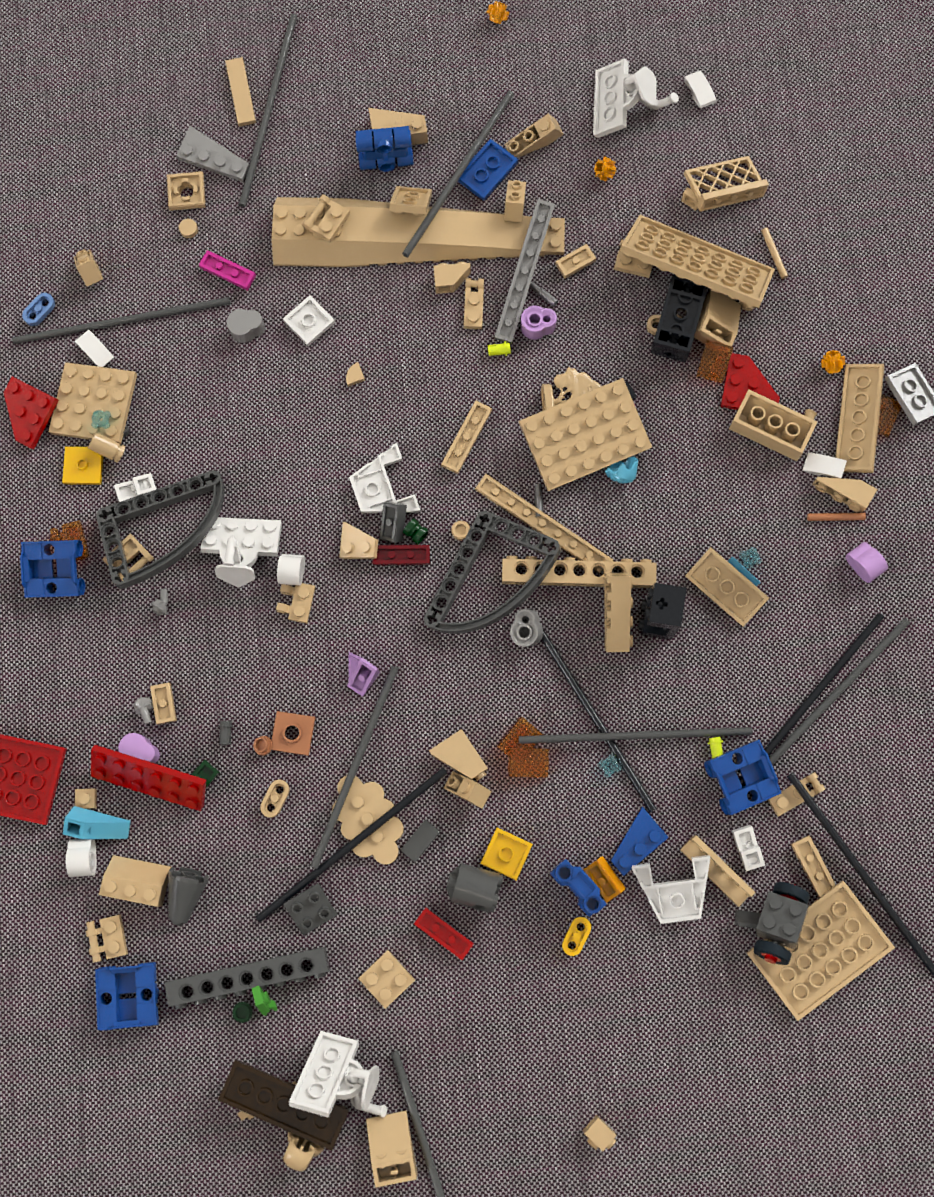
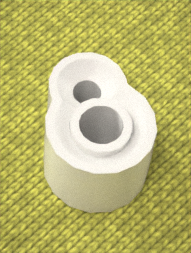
(290, 569)
(81, 858)

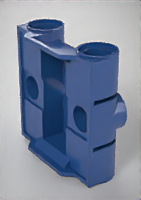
(384, 146)
(37, 568)
(756, 773)
(581, 886)
(129, 1011)

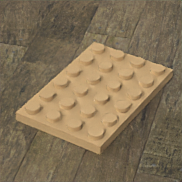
(585, 434)
(833, 949)

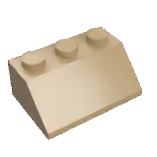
(135, 881)

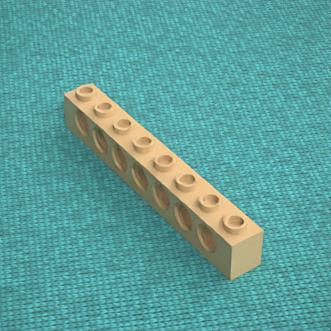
(588, 579)

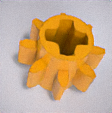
(498, 12)
(605, 168)
(833, 361)

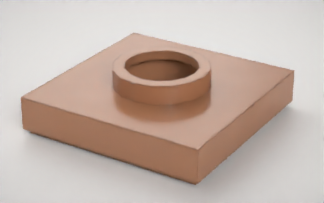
(302, 743)

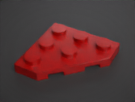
(741, 376)
(28, 411)

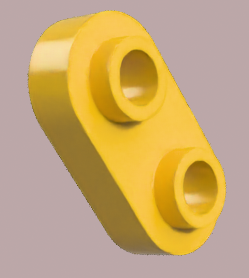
(576, 936)

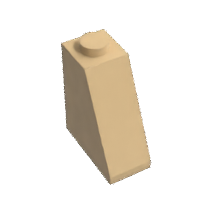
(461, 756)

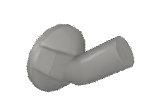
(159, 606)
(144, 706)

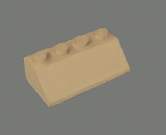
(773, 425)

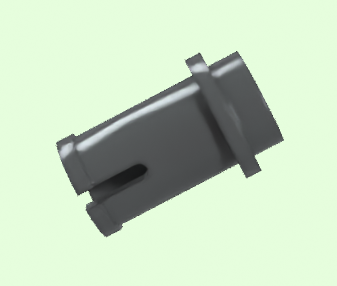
(225, 732)

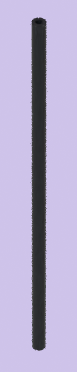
(821, 686)
(597, 721)
(351, 845)
(862, 873)

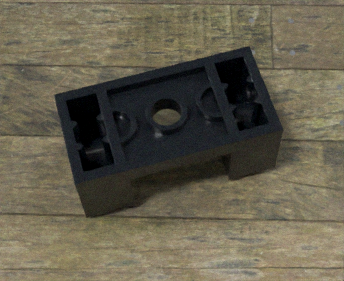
(676, 334)
(662, 611)

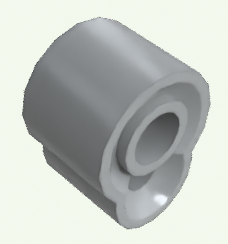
(245, 325)
(526, 628)

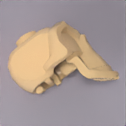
(300, 1152)

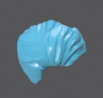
(623, 471)

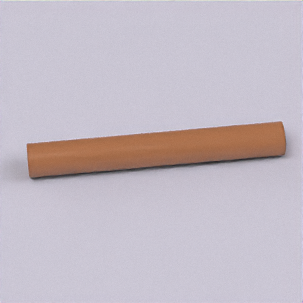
(835, 516)

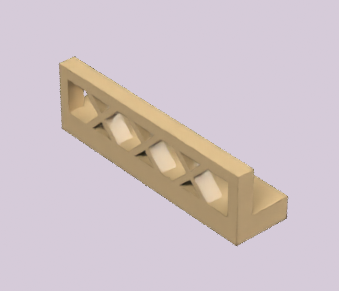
(719, 871)

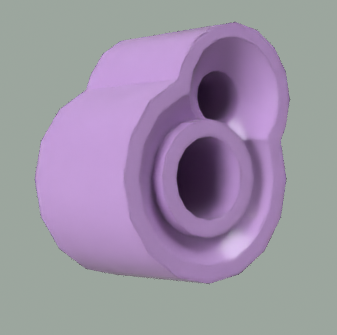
(537, 322)
(866, 562)
(139, 747)

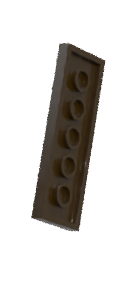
(268, 1100)

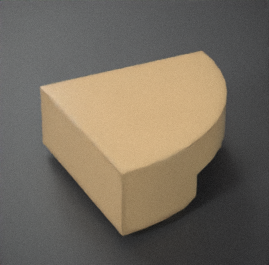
(354, 375)

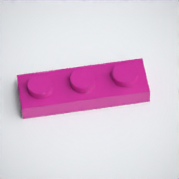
(227, 270)

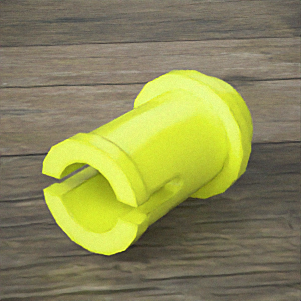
(499, 349)
(715, 746)

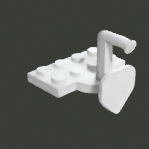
(619, 92)
(242, 540)
(335, 1075)

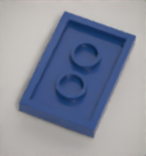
(487, 169)

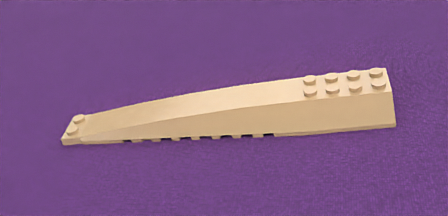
(380, 235)

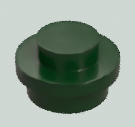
(242, 1012)

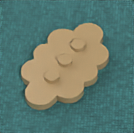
(363, 807)

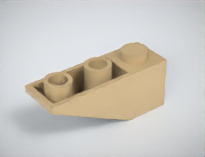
(535, 136)
(849, 491)

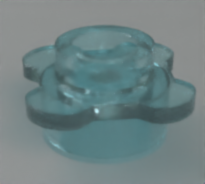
(97, 415)
(755, 557)
(610, 760)

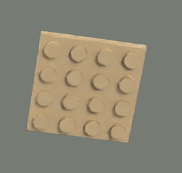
(92, 389)

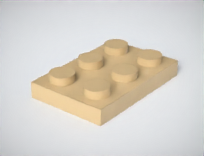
(410, 200)

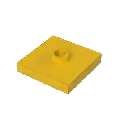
(82, 466)
(506, 854)

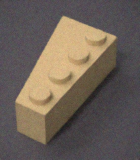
(617, 612)

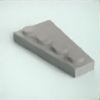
(209, 155)

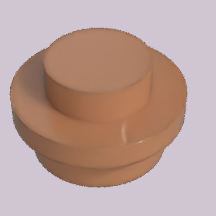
(262, 745)

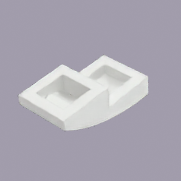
(700, 88)
(94, 349)
(824, 465)
(135, 487)
(748, 848)

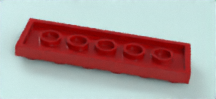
(147, 777)

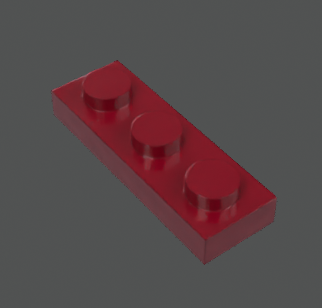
(402, 555)

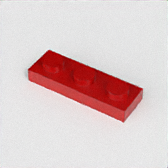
(443, 933)

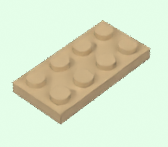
(727, 586)

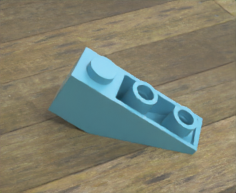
(94, 825)

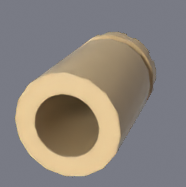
(106, 447)

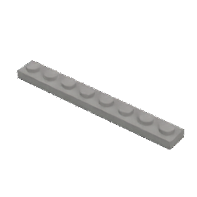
(524, 271)

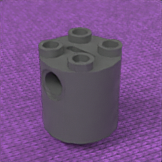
(474, 887)

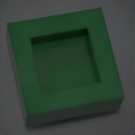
(206, 771)

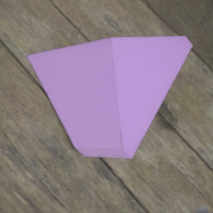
(361, 674)

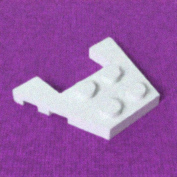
(373, 486)
(676, 899)

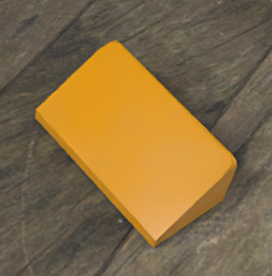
(605, 879)

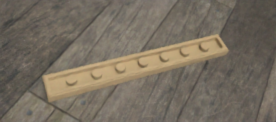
(543, 524)

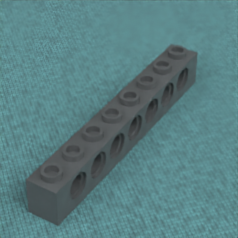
(177, 997)

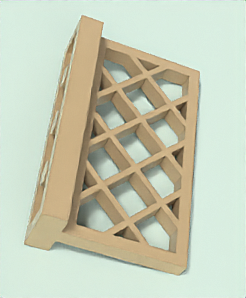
(731, 194)

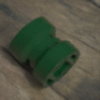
(415, 531)

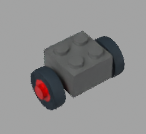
(781, 922)

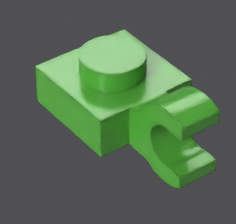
(263, 1001)

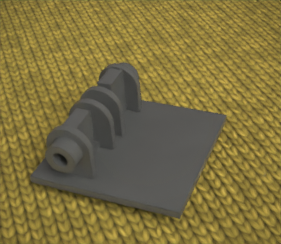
(310, 909)

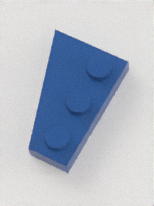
(638, 842)

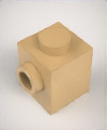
(599, 1134)

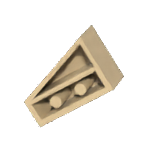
(388, 119)

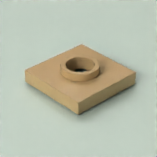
(181, 181)

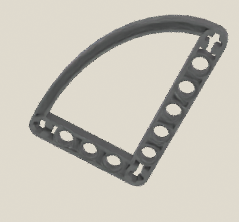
(177, 553)
(467, 563)

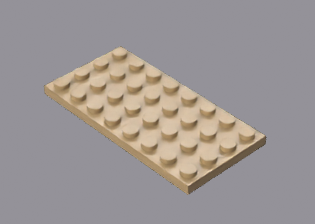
(698, 261)

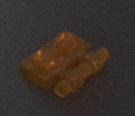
(71, 531)

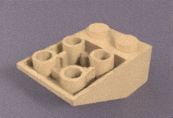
(718, 319)
(391, 1149)

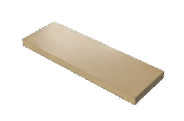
(860, 416)

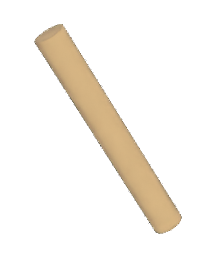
(774, 253)

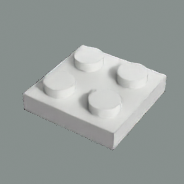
(309, 320)

